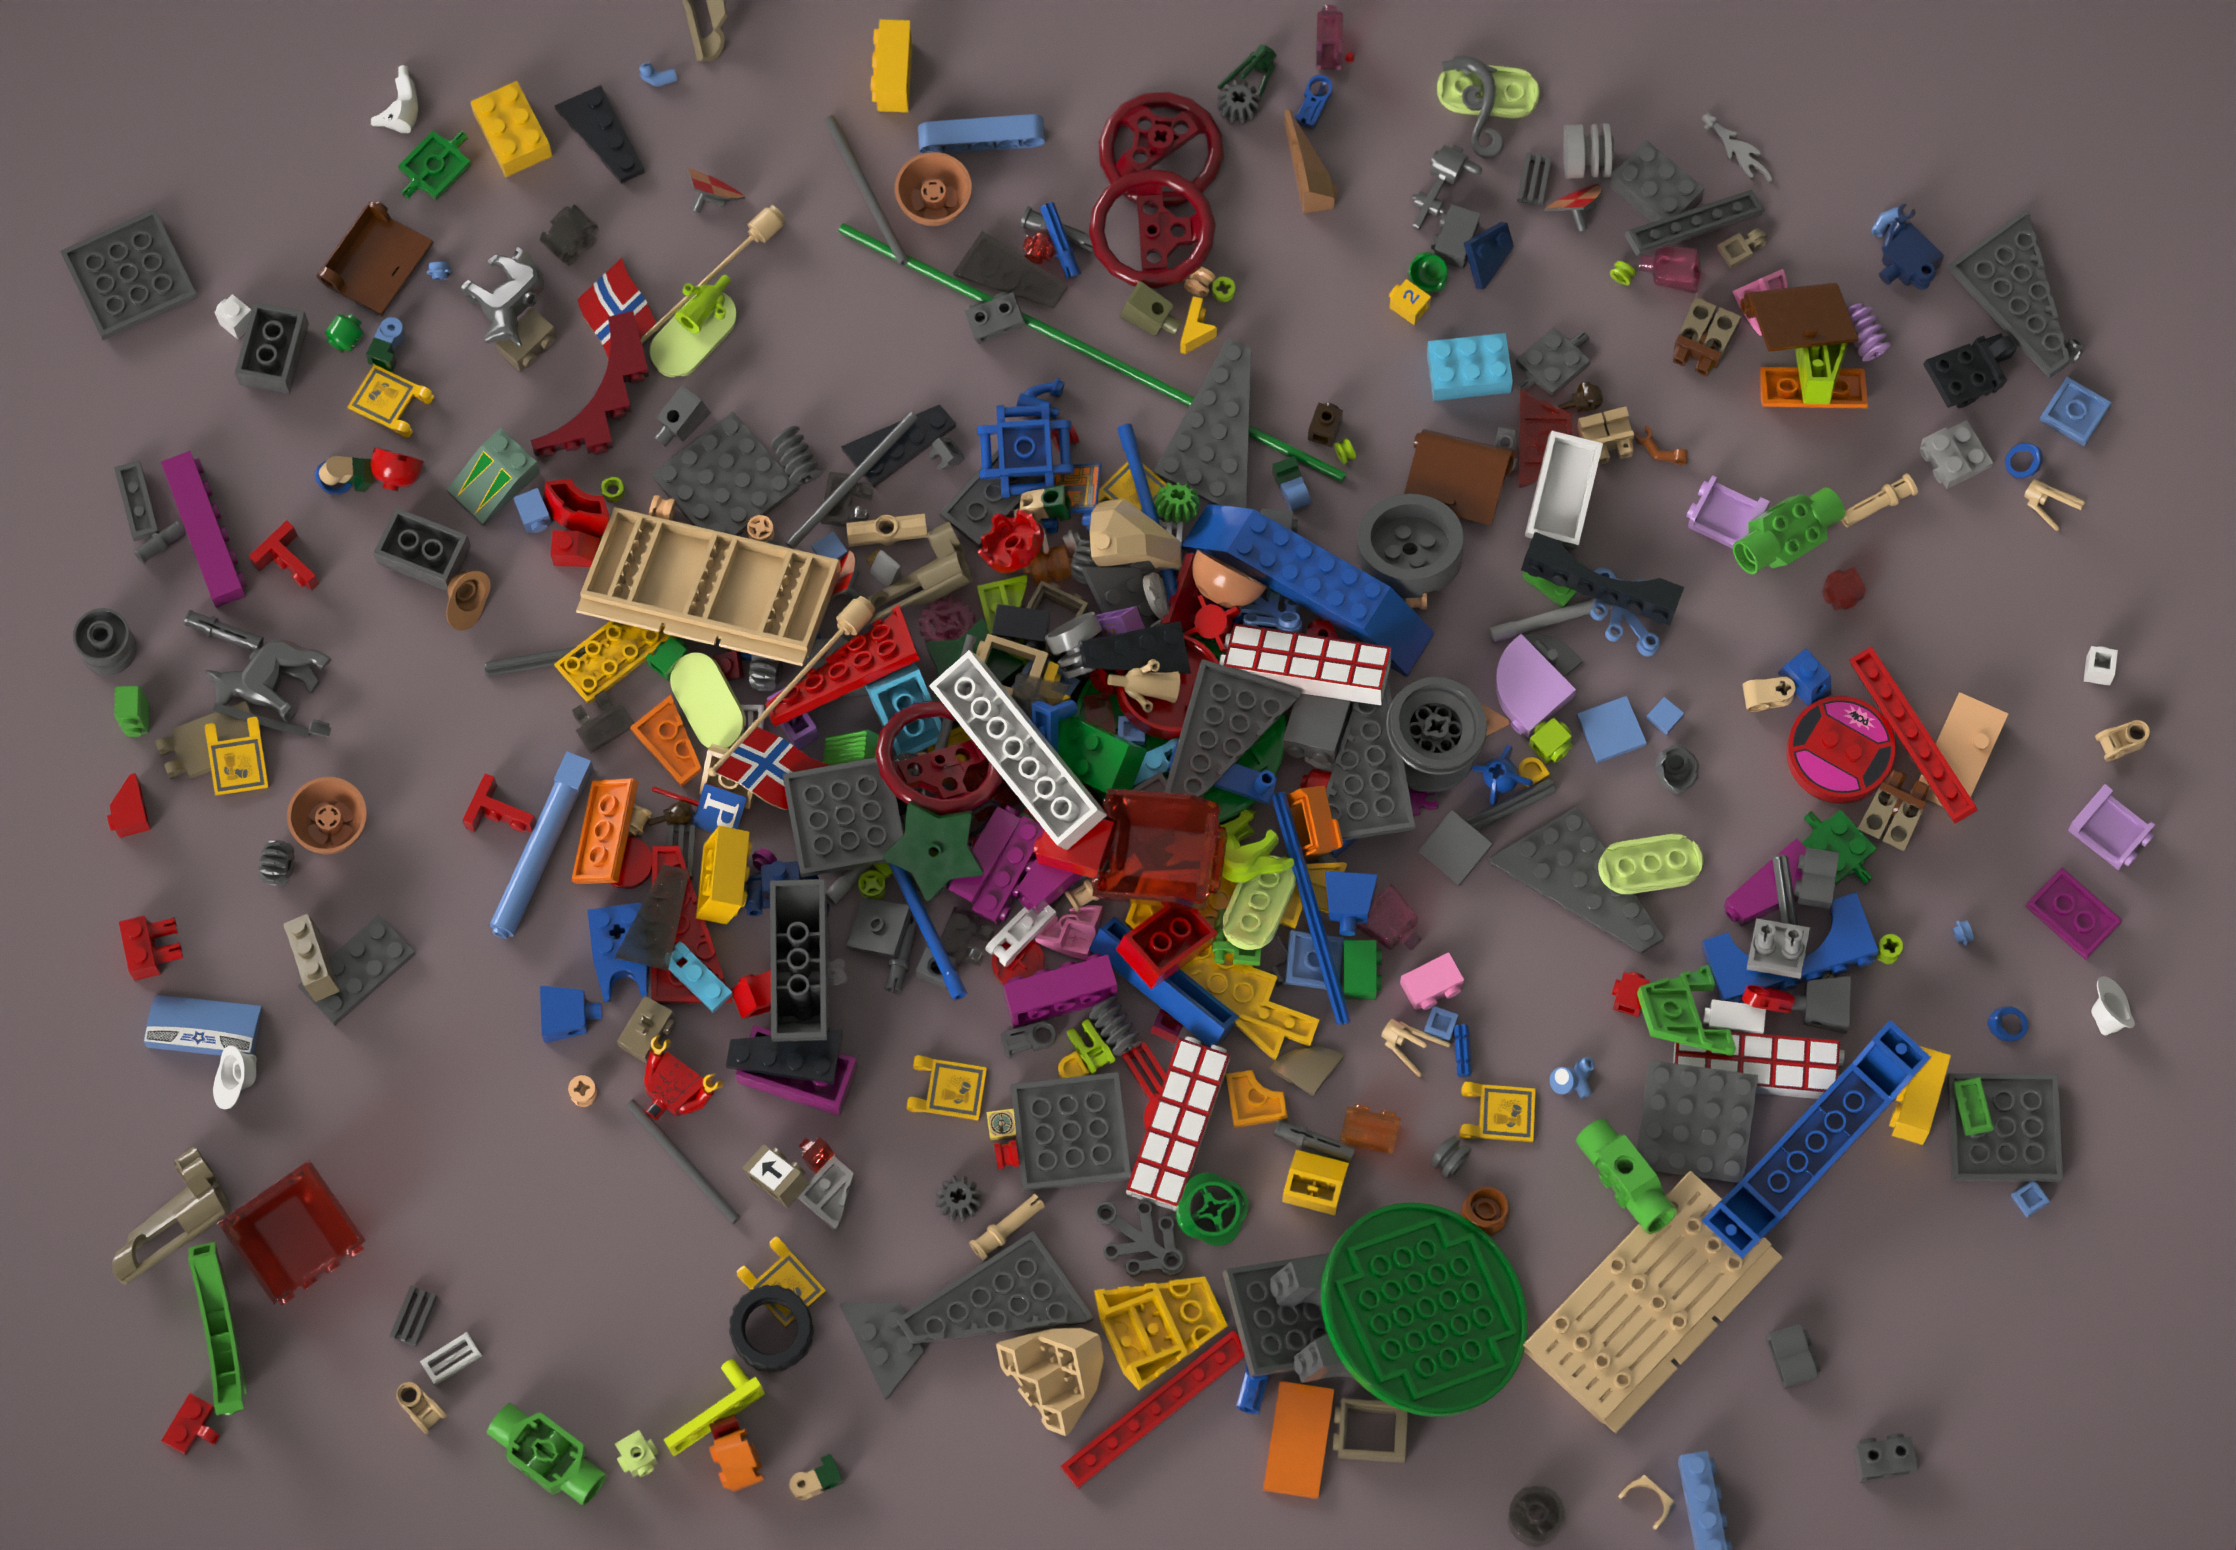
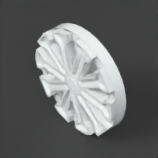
(1156, 594)

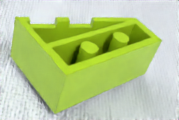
(1819, 371)

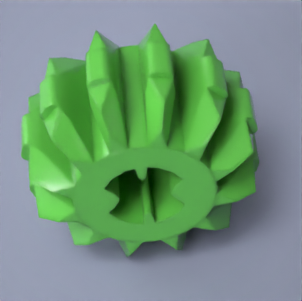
(1177, 503)

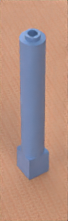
(568, 785)

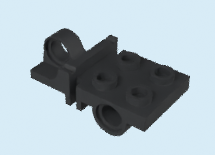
(1970, 370)

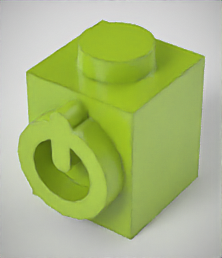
(1551, 741)

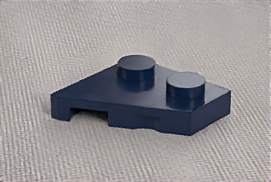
(1488, 252)

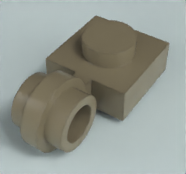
(1737, 250)

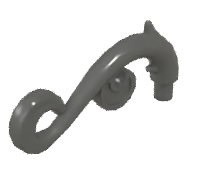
(1485, 104)

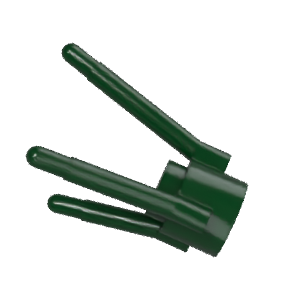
(1259, 60)

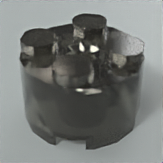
(570, 234)
(1535, 1500)

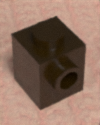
(1325, 424)

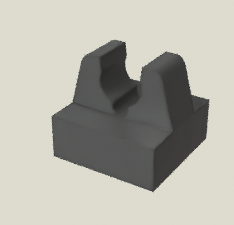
(948, 451)

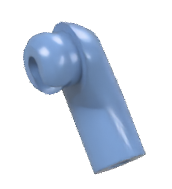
(654, 77)
(1583, 1070)

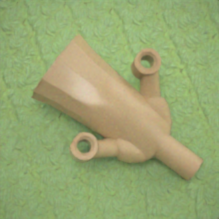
(1152, 684)

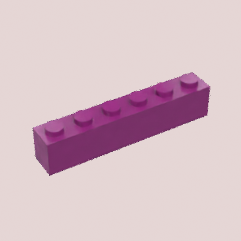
(203, 529)

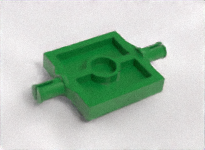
(434, 165)
(1843, 837)

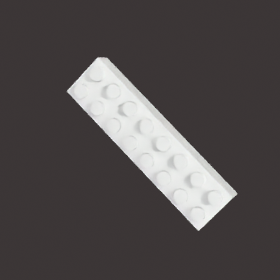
(1018, 750)

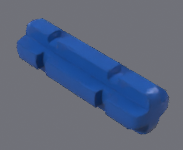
(1462, 1050)

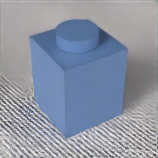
(532, 511)

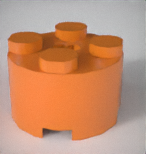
(737, 1460)

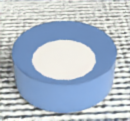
(1563, 1080)

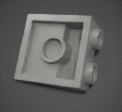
(1955, 454)

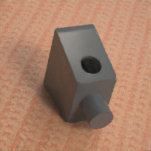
(681, 416)
(1826, 1004)

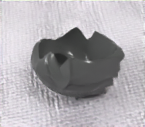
(1677, 769)

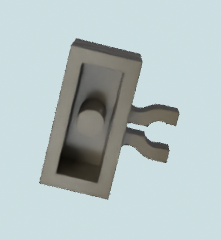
(645, 1024)

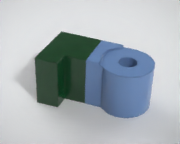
(384, 343)
(1291, 483)

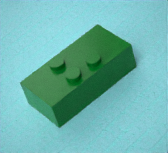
(1098, 754)

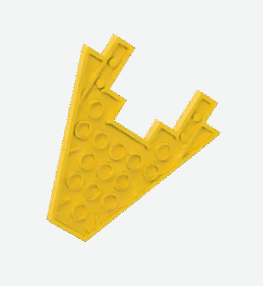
(1243, 986)

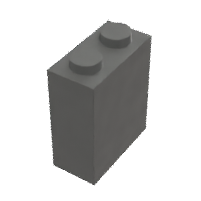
(1317, 727)

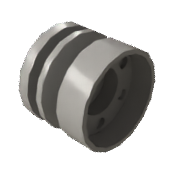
(1587, 151)
(1066, 639)

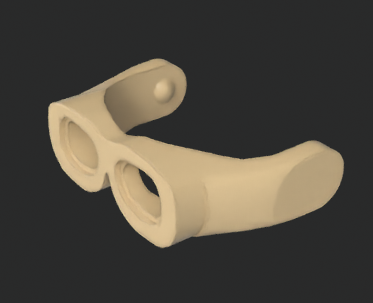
(1646, 1482)

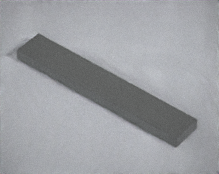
(1694, 223)

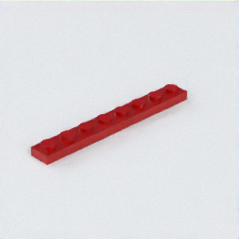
(1913, 735)
(1154, 1410)

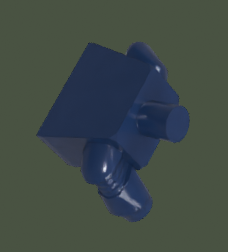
(1908, 254)
(759, 885)

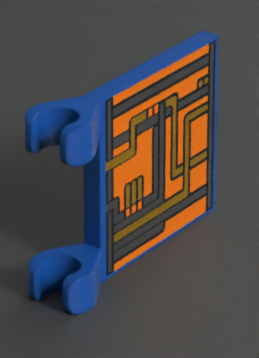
(1083, 491)

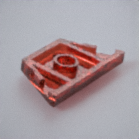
(1535, 425)

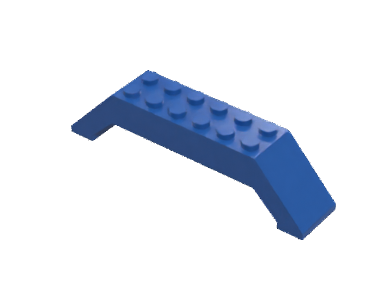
(1312, 579)
(1817, 1140)

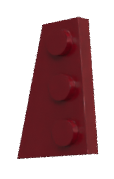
(1185, 601)

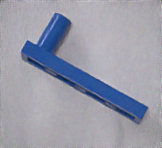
(1047, 717)
(1245, 782)

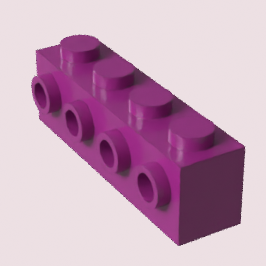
(1013, 865)

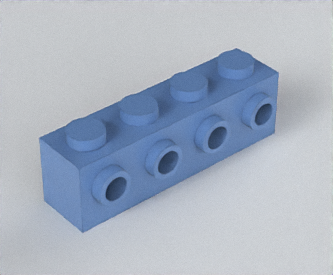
(1702, 1501)

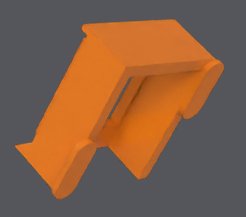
(1312, 811)

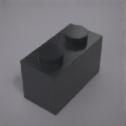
(1022, 625)

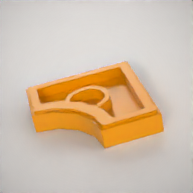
(1252, 1102)

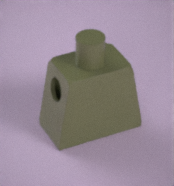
(1149, 311)

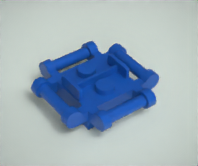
(1024, 448)

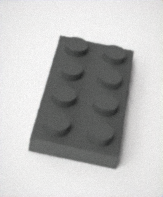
(979, 501)
(363, 967)

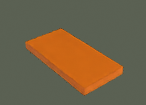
(605, 831)
(1298, 1440)

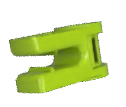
(1094, 1056)

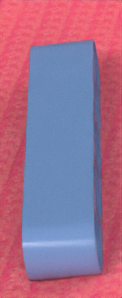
(981, 134)

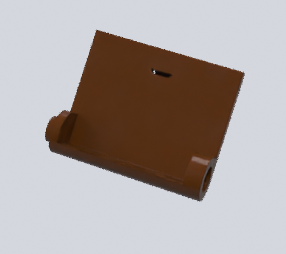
(374, 259)
(1800, 316)
(1460, 472)

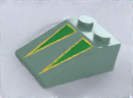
(493, 476)

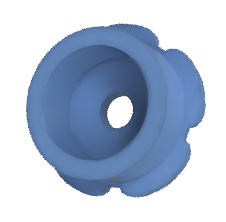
(439, 270)
(1963, 932)

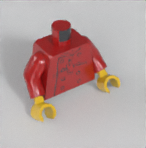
(674, 1084)

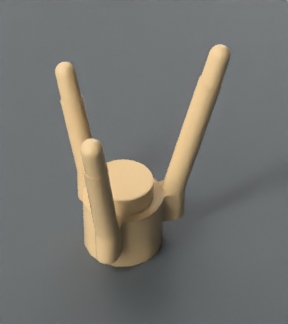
(2040, 493)
(1398, 1033)

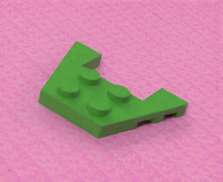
(1674, 1016)

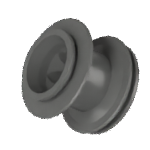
(1436, 705)

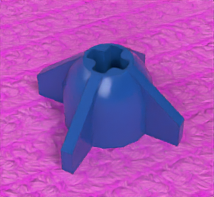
(1501, 775)

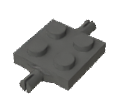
(1553, 361)

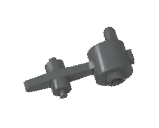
(1447, 166)

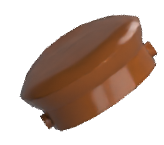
(1486, 1209)

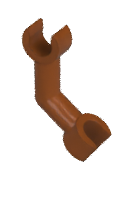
(1677, 456)

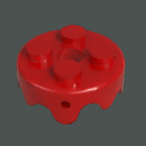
(1012, 542)

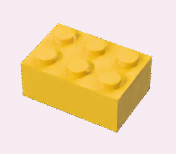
(892, 65)
(511, 128)
(723, 875)
(1919, 1100)

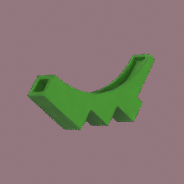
(219, 1327)

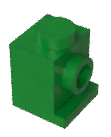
(666, 656)

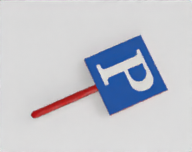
(715, 807)

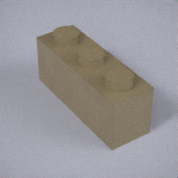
(311, 957)

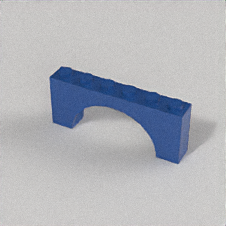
(1846, 946)

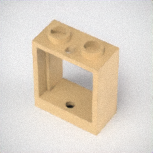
(1039, 657)

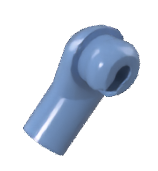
(1884, 220)

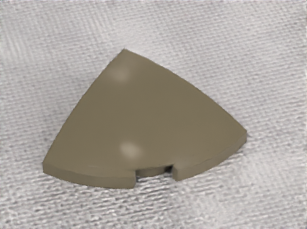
(1307, 1067)

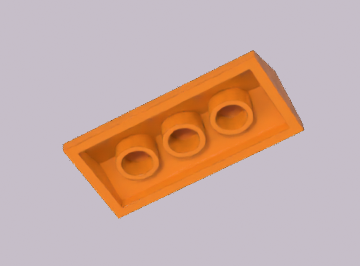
(1783, 389)

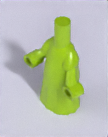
(698, 310)

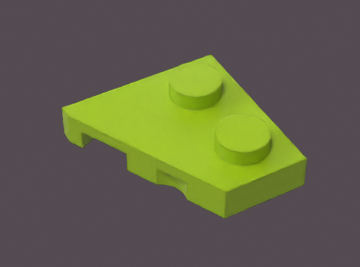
(1002, 592)

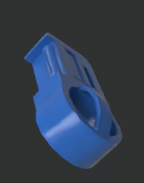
(1314, 105)

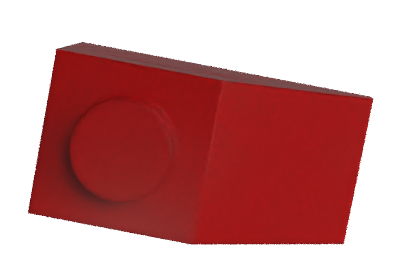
(573, 548)
(129, 809)

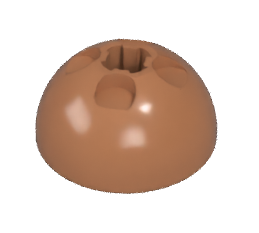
(933, 177)
(1223, 582)
(325, 802)

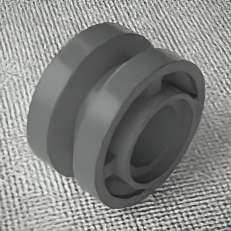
(1450, 1156)

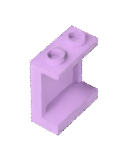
(1723, 513)
(2111, 829)

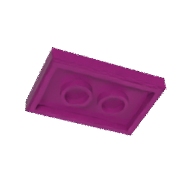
(2073, 913)

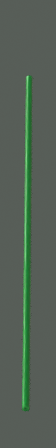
(1089, 351)

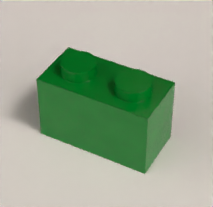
(1360, 969)

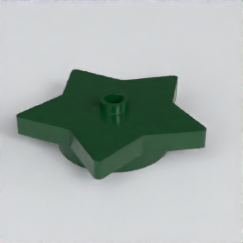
(947, 652)
(948, 835)

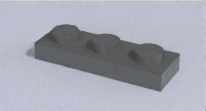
(136, 500)

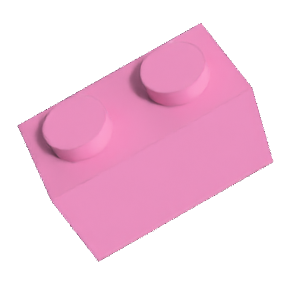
(1432, 982)

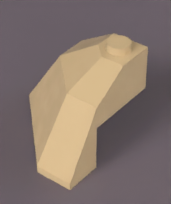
(1127, 535)
(1055, 1372)

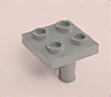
(1778, 948)

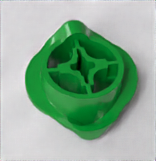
(1237, 1198)

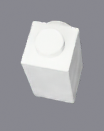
(1734, 1016)

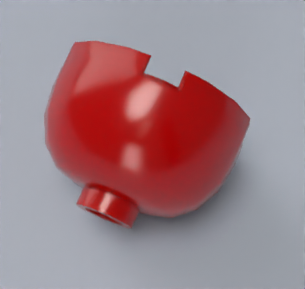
(395, 469)

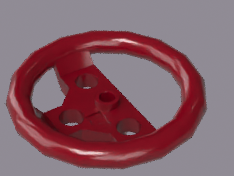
(1159, 140)
(1148, 187)
(934, 767)

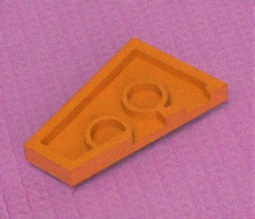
(667, 741)

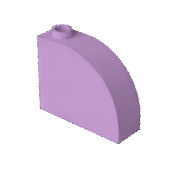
(1529, 687)

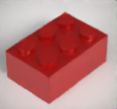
(1166, 943)

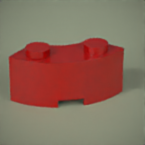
(575, 508)
(753, 994)

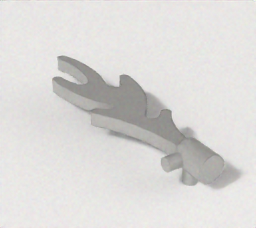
(1741, 149)

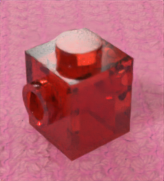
(1843, 589)

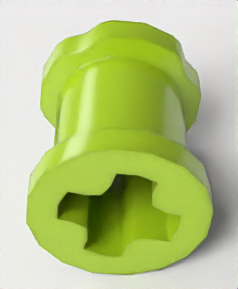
(1892, 942)

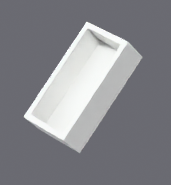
(1564, 488)

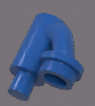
(1029, 396)

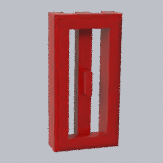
(1136, 1052)

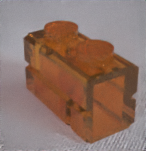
(1370, 1129)

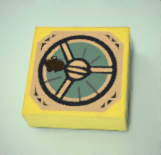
(1001, 1124)

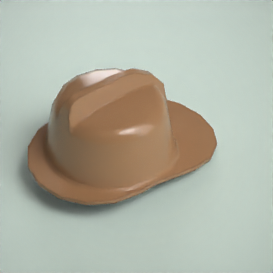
(467, 598)

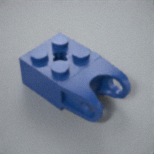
(603, 926)

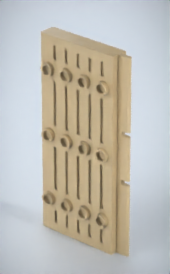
(709, 586)
(1647, 1307)

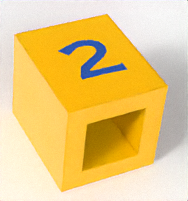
(1409, 301)

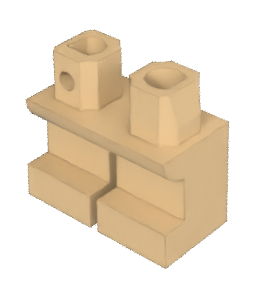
(1610, 429)

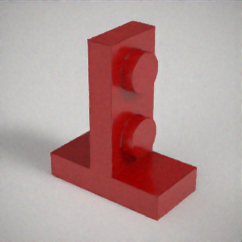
(275, 549)
(495, 810)

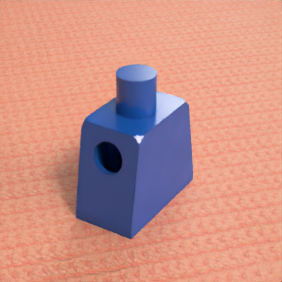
(1808, 676)
(1350, 898)
(565, 1013)

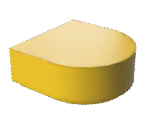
(1533, 769)
(1072, 1066)

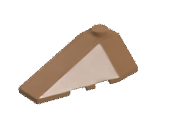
(1311, 175)

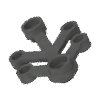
(1143, 1241)

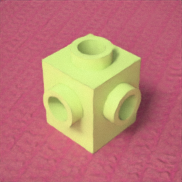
(632, 1446)

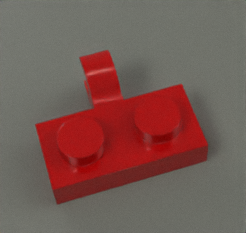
(190, 1424)

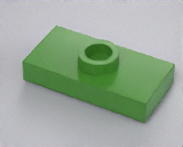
(1973, 1106)

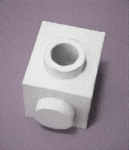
(233, 316)
(2100, 665)

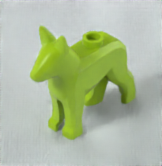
(1250, 860)

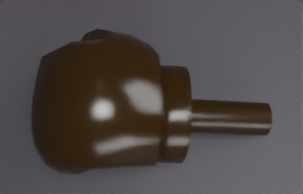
(1587, 398)
(677, 813)

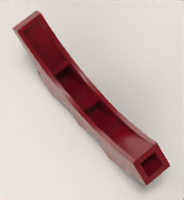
(610, 400)

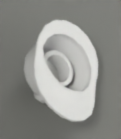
(2111, 1007)
(234, 1074)

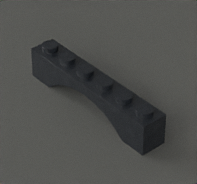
(1649, 598)

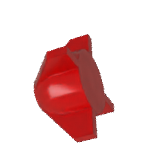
(1213, 622)

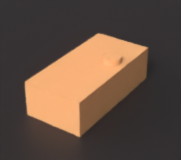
(1968, 740)

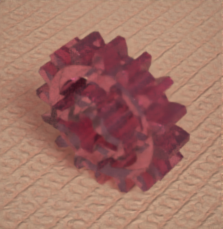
(943, 614)

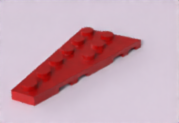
(851, 667)
(691, 931)

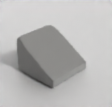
(885, 569)

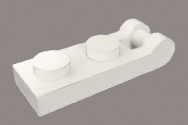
(1019, 933)

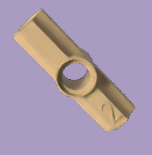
(870, 532)

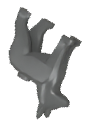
(509, 298)
(264, 673)

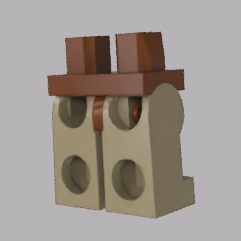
(1701, 344)
(1896, 802)

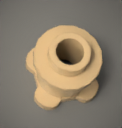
(638, 820)

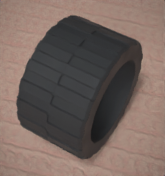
(750, 1302)

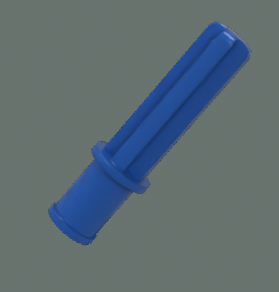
(1060, 240)

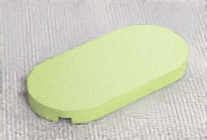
(1515, 91)
(681, 351)
(707, 700)
(1650, 864)
(1258, 909)

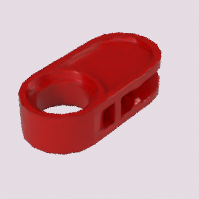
(1768, 998)

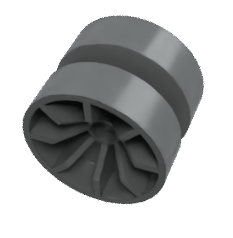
(104, 641)

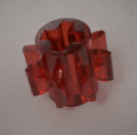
(1038, 248)

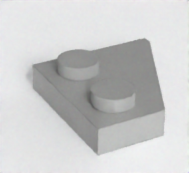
(829, 1192)

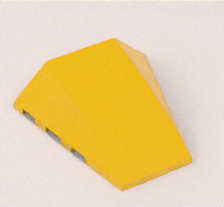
(1158, 1324)

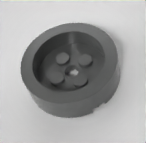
(1407, 523)

